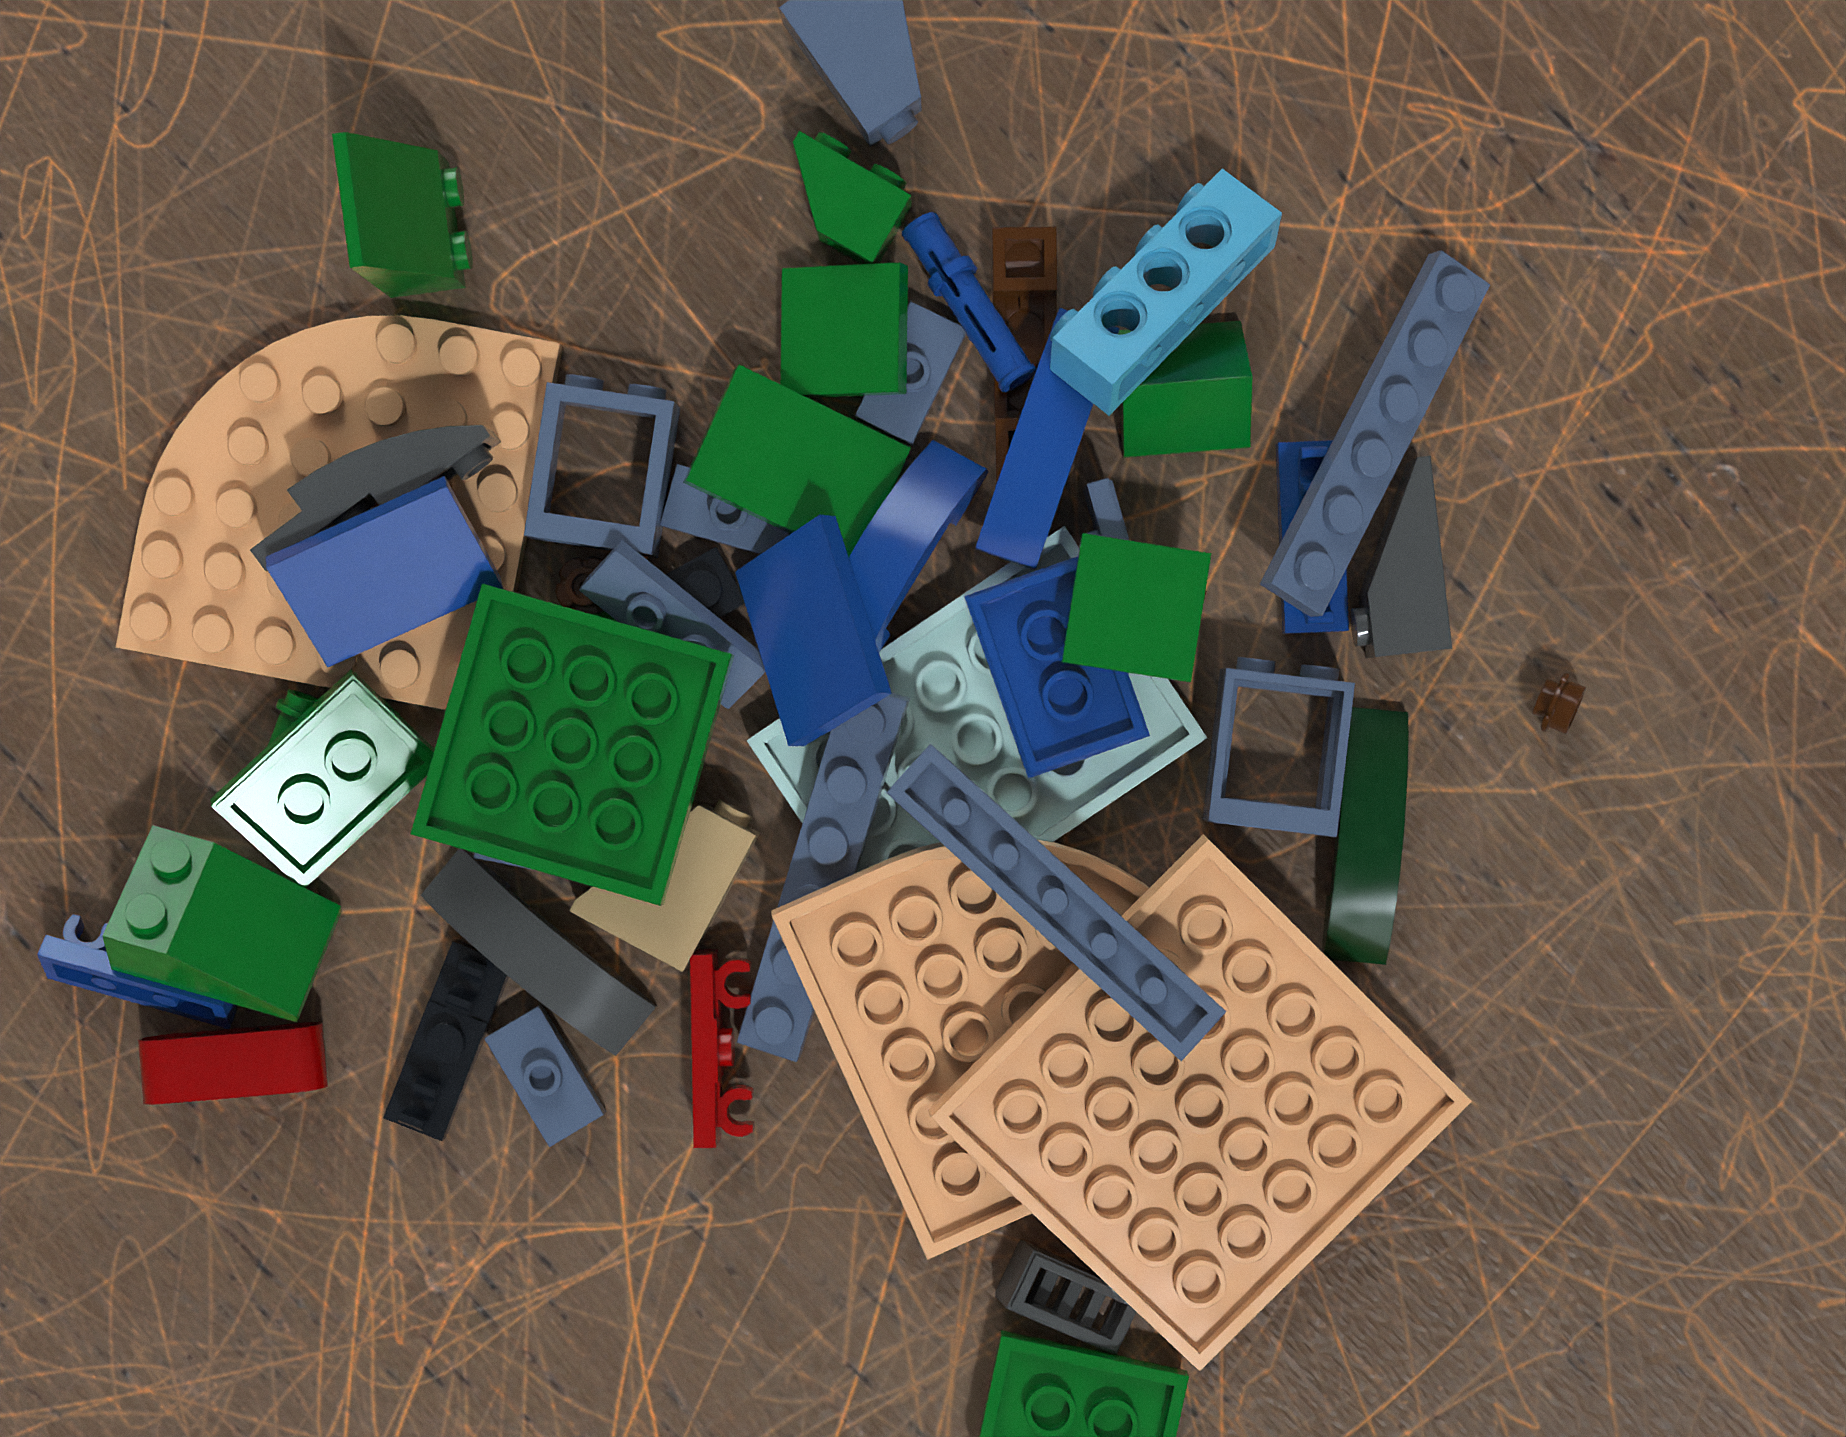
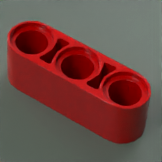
(232, 1063)

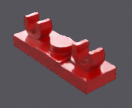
(714, 1048)

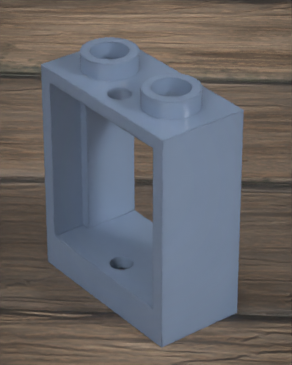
(588, 393)
(1313, 681)

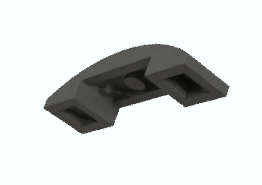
(536, 953)

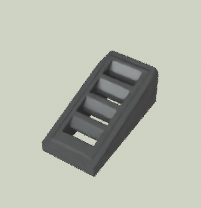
(1020, 1276)

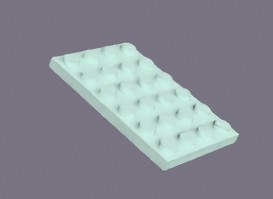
(963, 718)

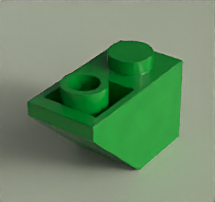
(850, 205)

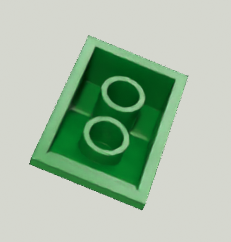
(401, 215)
(219, 926)

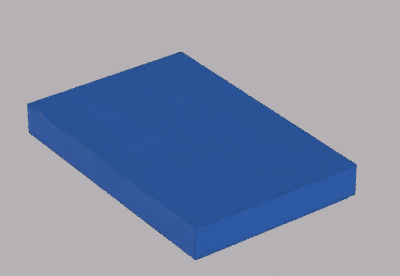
(383, 572)
(812, 631)
(1052, 706)

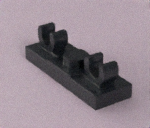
(447, 1042)

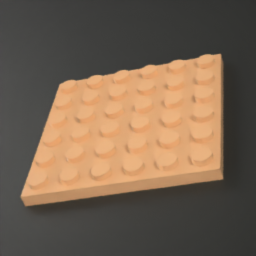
(1213, 1172)

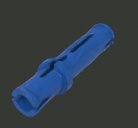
(955, 280)

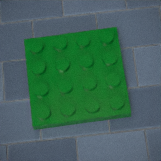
(572, 744)

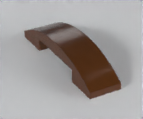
(1027, 300)

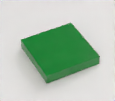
(845, 330)
(1136, 607)

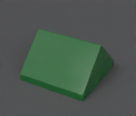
(1193, 398)

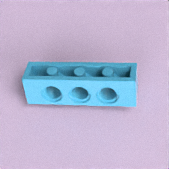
(1113, 365)

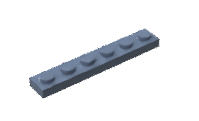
(1375, 434)
(825, 852)
(1056, 902)

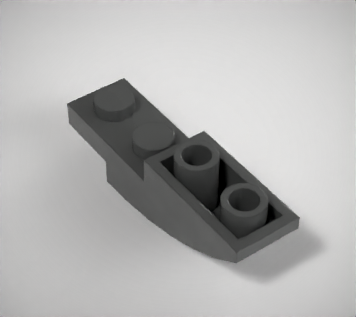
(377, 476)

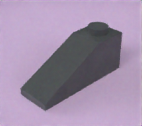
(1405, 583)

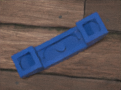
(1036, 466)
(909, 527)

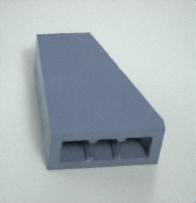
(863, 59)

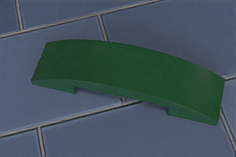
(1368, 839)

